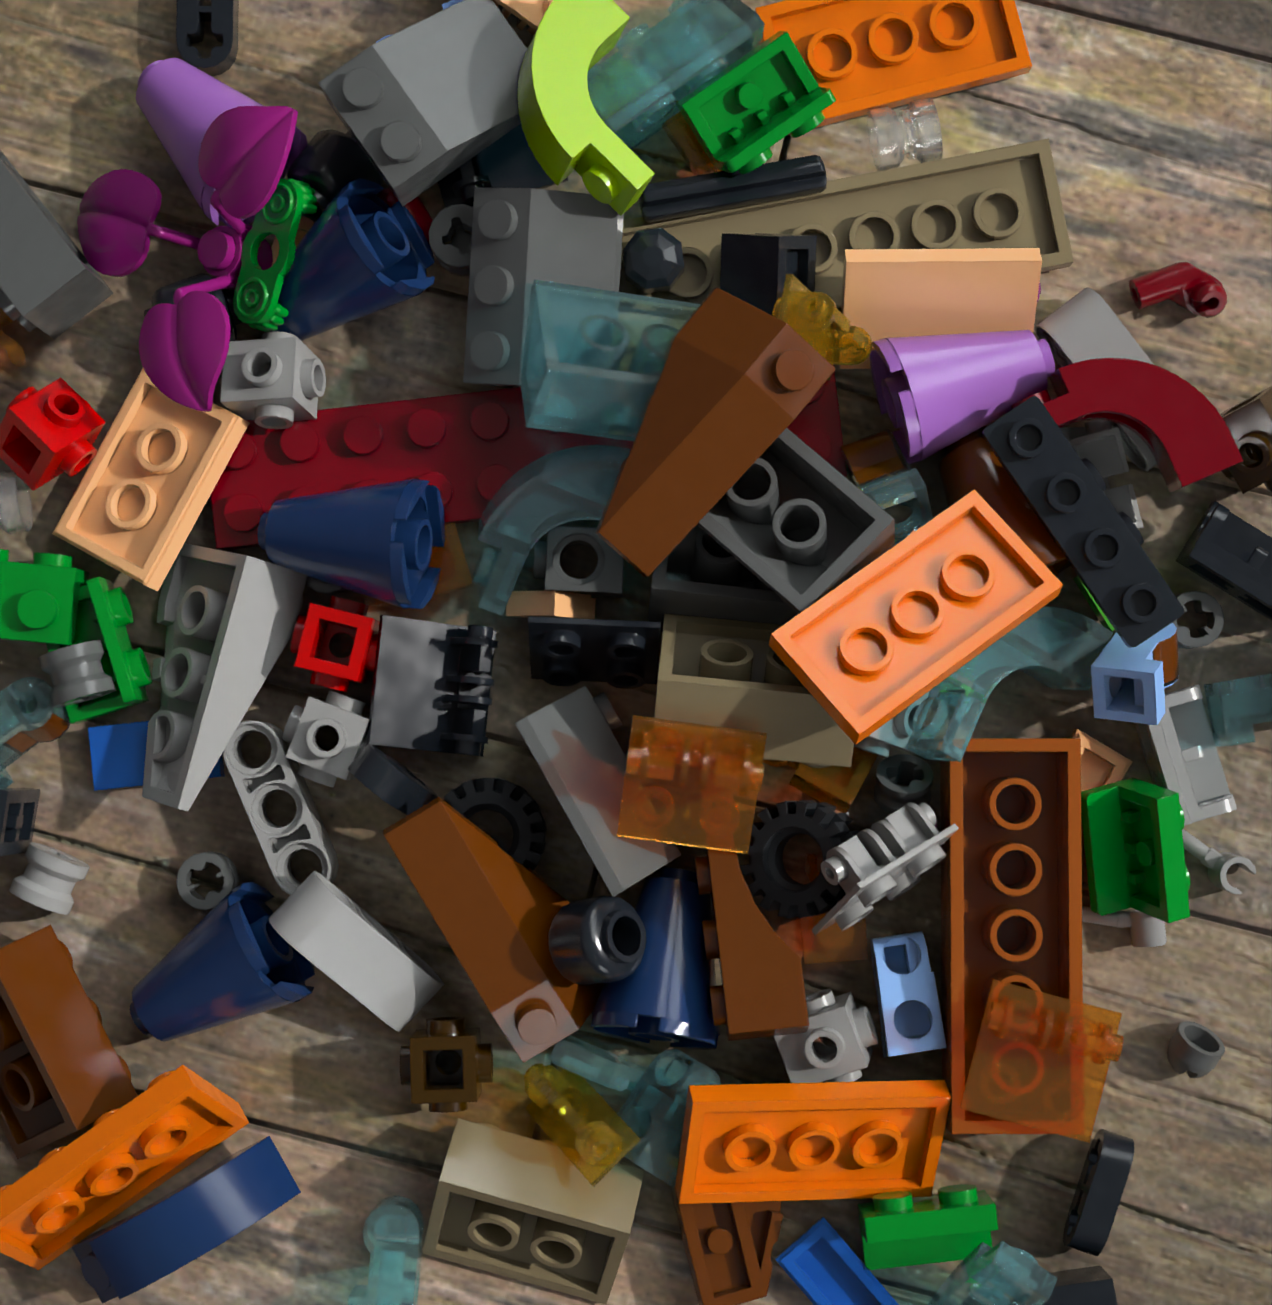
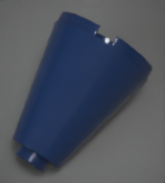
(354, 262)
(362, 539)
(221, 971)
(670, 988)

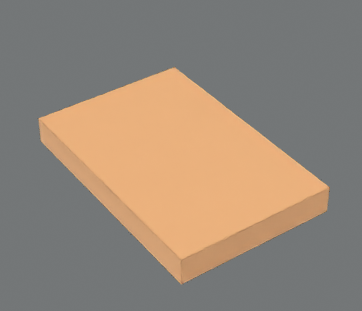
(939, 291)
(149, 482)

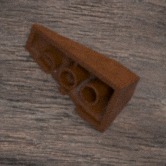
(717, 407)
(495, 924)

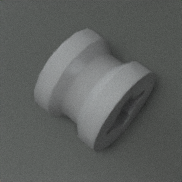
(49, 878)

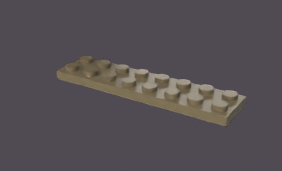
(948, 203)

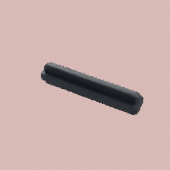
(732, 190)

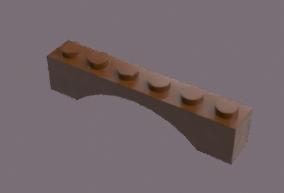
(759, 972)

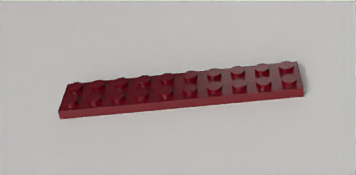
(454, 441)

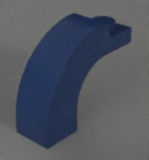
(186, 1222)

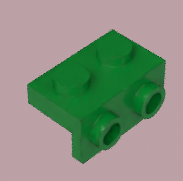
(755, 105)
(39, 598)
(104, 617)
(1135, 850)
(925, 1229)

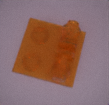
(691, 784)
(1042, 1060)

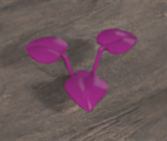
(189, 340)

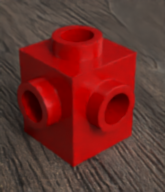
(56, 424)
(314, 639)

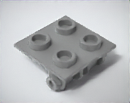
(882, 862)

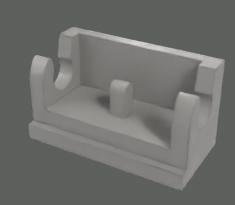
(1185, 757)

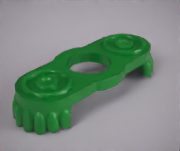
(259, 289)

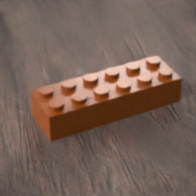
(1007, 892)

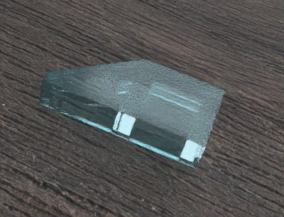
(596, 1064)

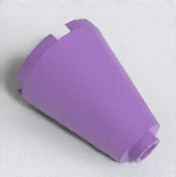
(180, 108)
(954, 383)

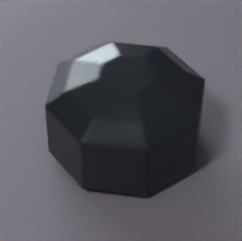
(653, 260)

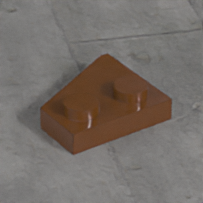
(729, 1248)

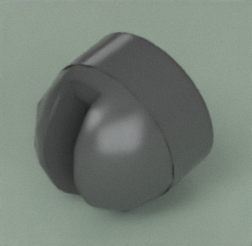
(1194, 1050)

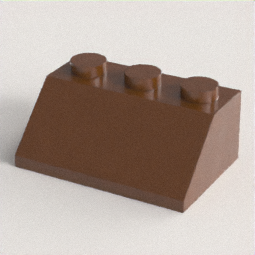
(53, 1047)

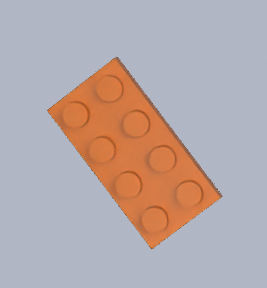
(900, 48)
(914, 616)
(810, 1140)
(114, 1165)

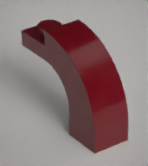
(1159, 406)

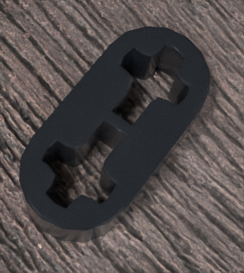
(224, 25)
(391, 780)
(1098, 1192)

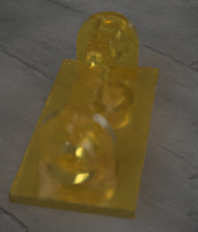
(822, 324)
(578, 1120)

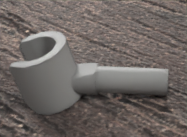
(1216, 862)
(1144, 929)

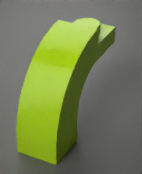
(558, 108)

